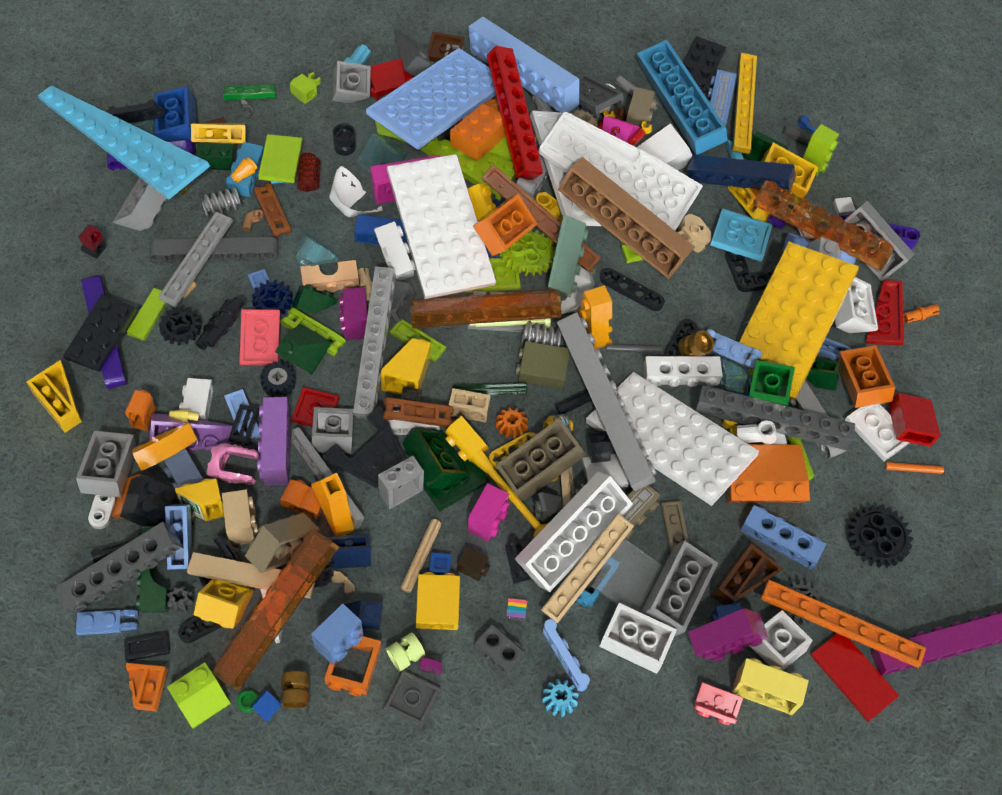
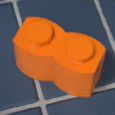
(140, 410)
(301, 499)

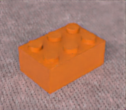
(478, 132)
(505, 225)
(866, 376)

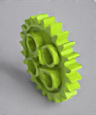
(530, 254)

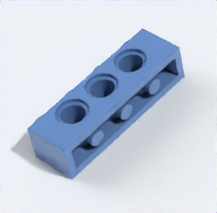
(789, 547)

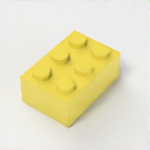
(770, 686)

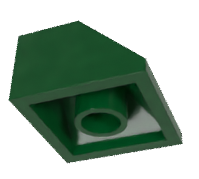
(303, 348)

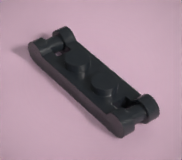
(138, 112)

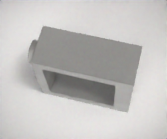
(409, 478)

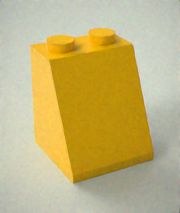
(407, 367)

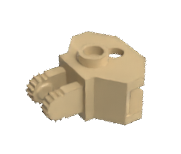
(691, 231)

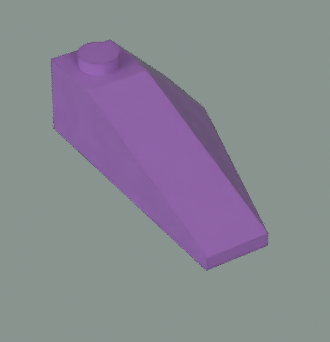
(207, 432)

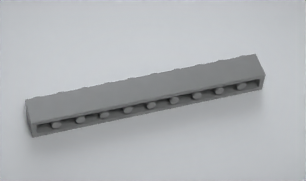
(606, 402)

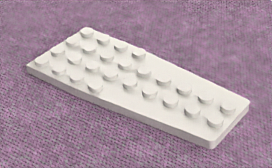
(641, 175)

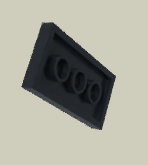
(703, 61)
(100, 333)

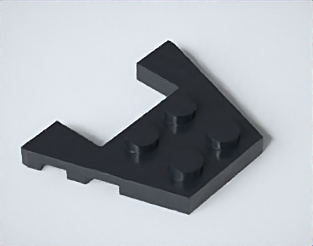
(375, 457)

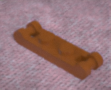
(271, 209)
(418, 412)

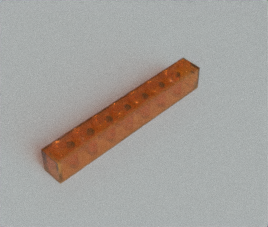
(485, 309)
(275, 609)

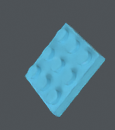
(741, 235)

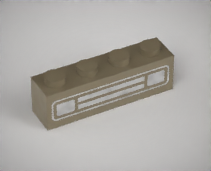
(643, 502)

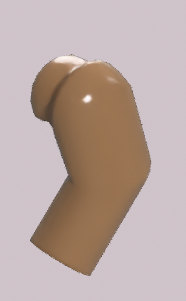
(251, 218)

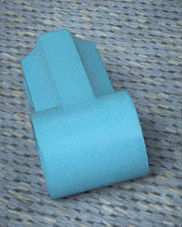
(360, 55)

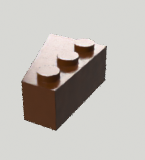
(745, 575)

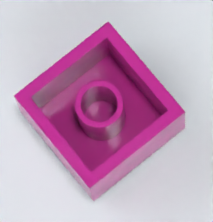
(488, 513)

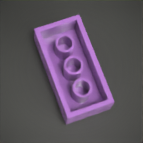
(275, 441)

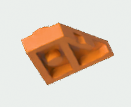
(146, 685)

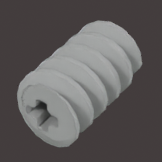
(220, 201)
(541, 335)

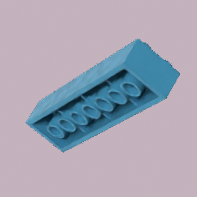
(682, 97)

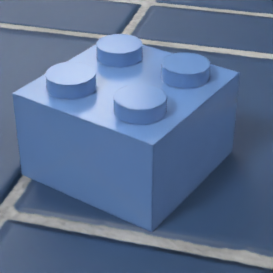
(337, 634)

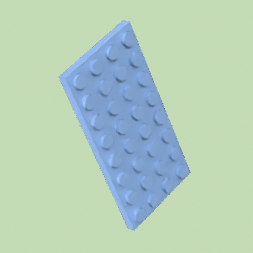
(435, 98)

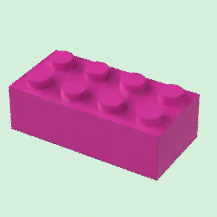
(380, 181)

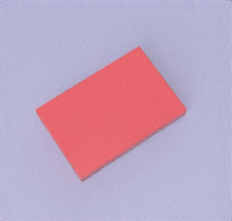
(259, 337)

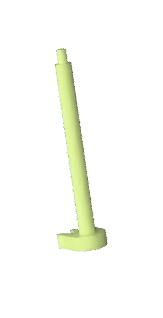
(547, 322)

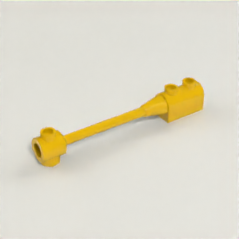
(474, 449)

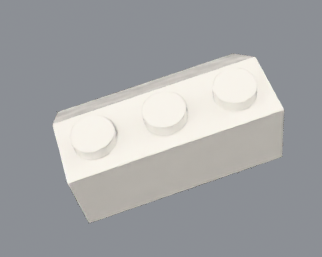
(857, 310)

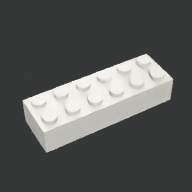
(573, 531)

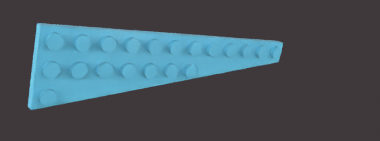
(149, 157)

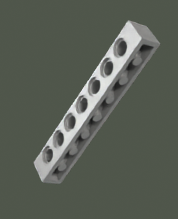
(374, 342)

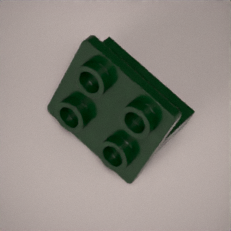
(759, 145)

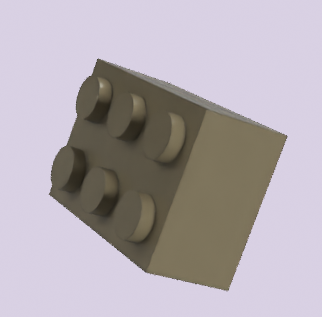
(278, 541)

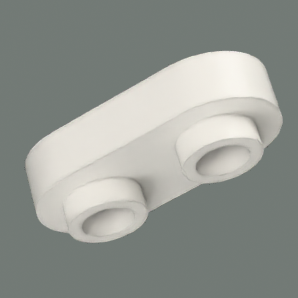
(102, 508)

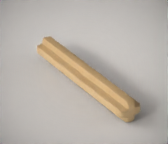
(421, 555)

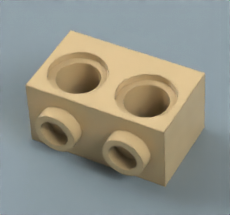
(470, 405)

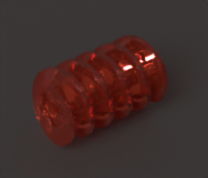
(308, 172)

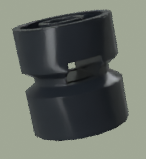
(344, 139)

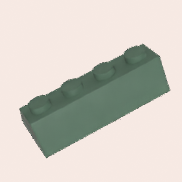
(567, 256)

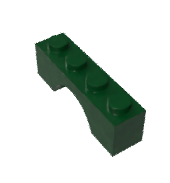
(152, 596)

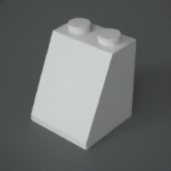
(668, 147)

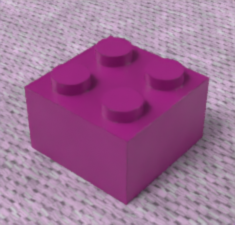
(353, 313)

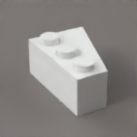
(395, 250)

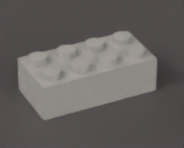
(680, 587)

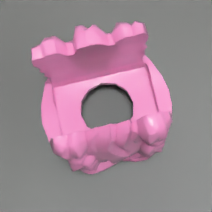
(219, 457)

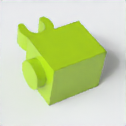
(304, 87)

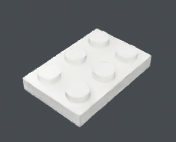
(877, 430)

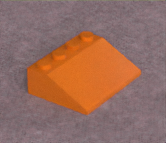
(772, 477)

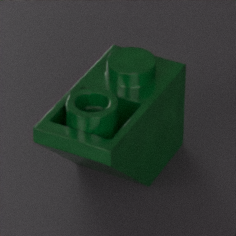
(311, 301)

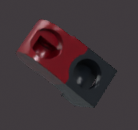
(91, 239)

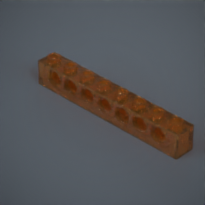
(812, 225)

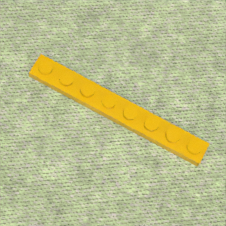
(744, 103)

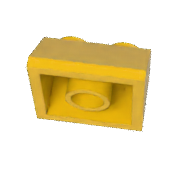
(223, 602)

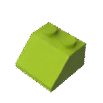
(198, 695)

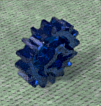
(272, 297)

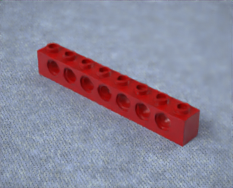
(514, 113)

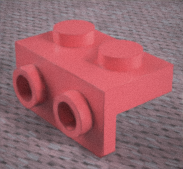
(717, 703)

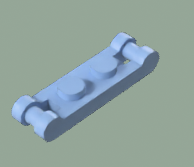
(734, 350)
(568, 662)

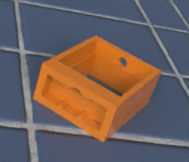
(356, 688)

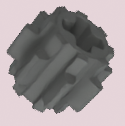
(182, 604)

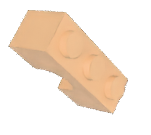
(344, 278)

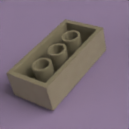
(540, 460)

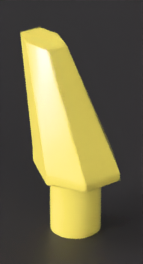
(184, 415)

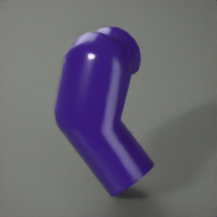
(777, 222)

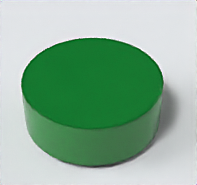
(245, 700)

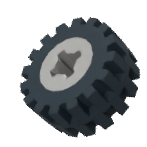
(285, 379)

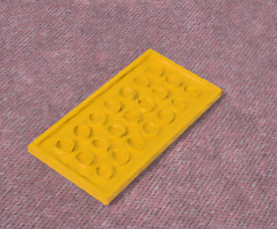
(798, 310)

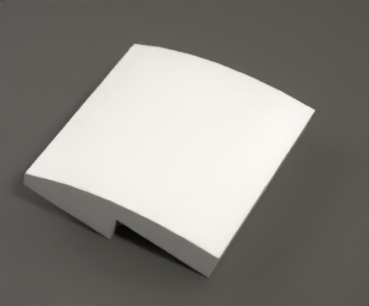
(610, 468)

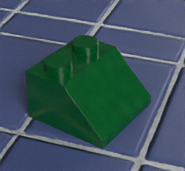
(218, 155)

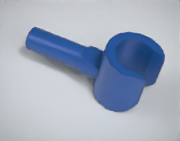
(803, 123)

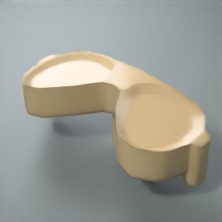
(338, 577)

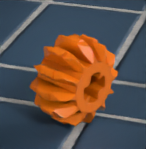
(504, 423)

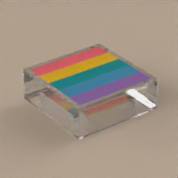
(516, 609)

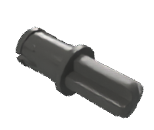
(797, 134)

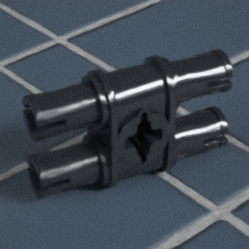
(219, 323)

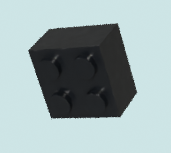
(147, 501)

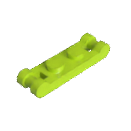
(314, 326)

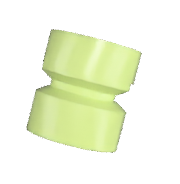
(406, 651)

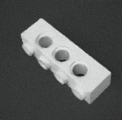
(688, 364)

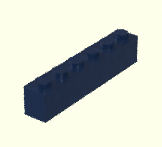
(740, 172)

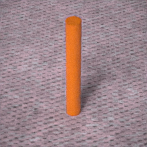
(914, 467)

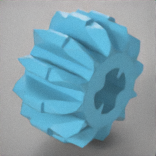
(560, 705)

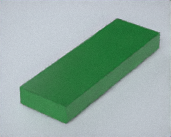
(249, 92)

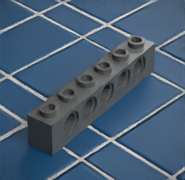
(72, 590)

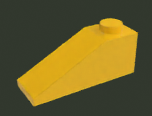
(218, 132)
(746, 198)

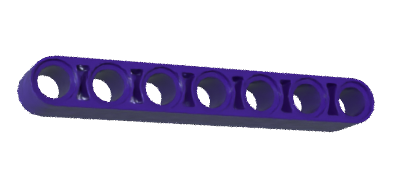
(112, 370)

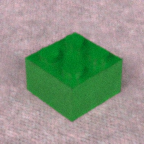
(772, 382)

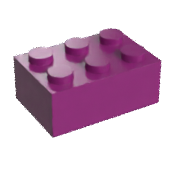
(728, 635)

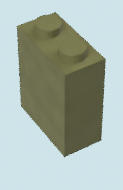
(543, 365)

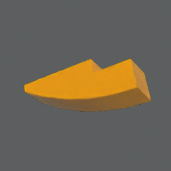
(164, 446)

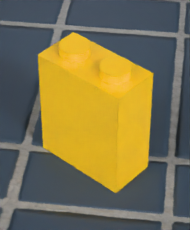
(438, 601)

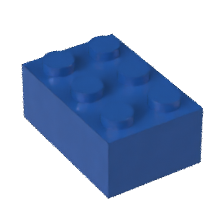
(179, 114)

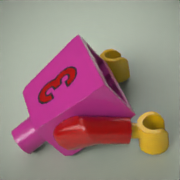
(623, 130)

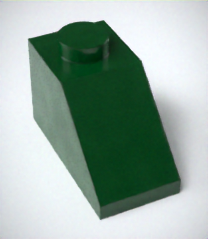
(824, 374)

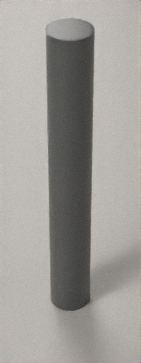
(633, 348)

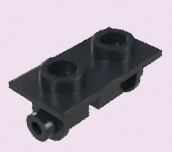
(513, 550)

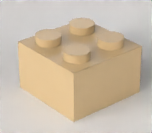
(239, 517)

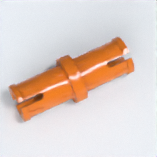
(921, 313)

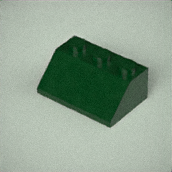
(436, 457)

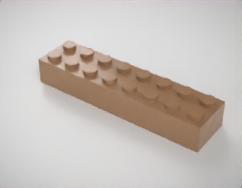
(625, 217)

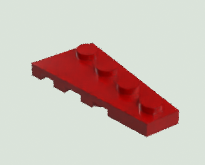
(889, 316)

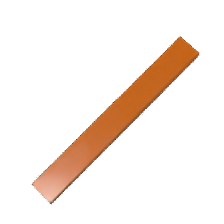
(843, 623)

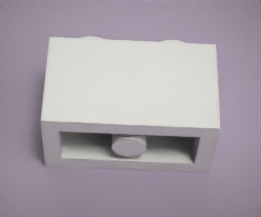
(197, 397)

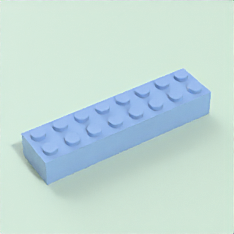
(536, 71)

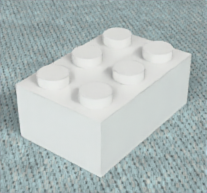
(638, 638)

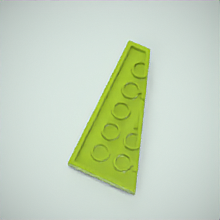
(471, 169)

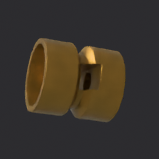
(696, 344)
(295, 688)

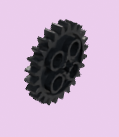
(871, 548)

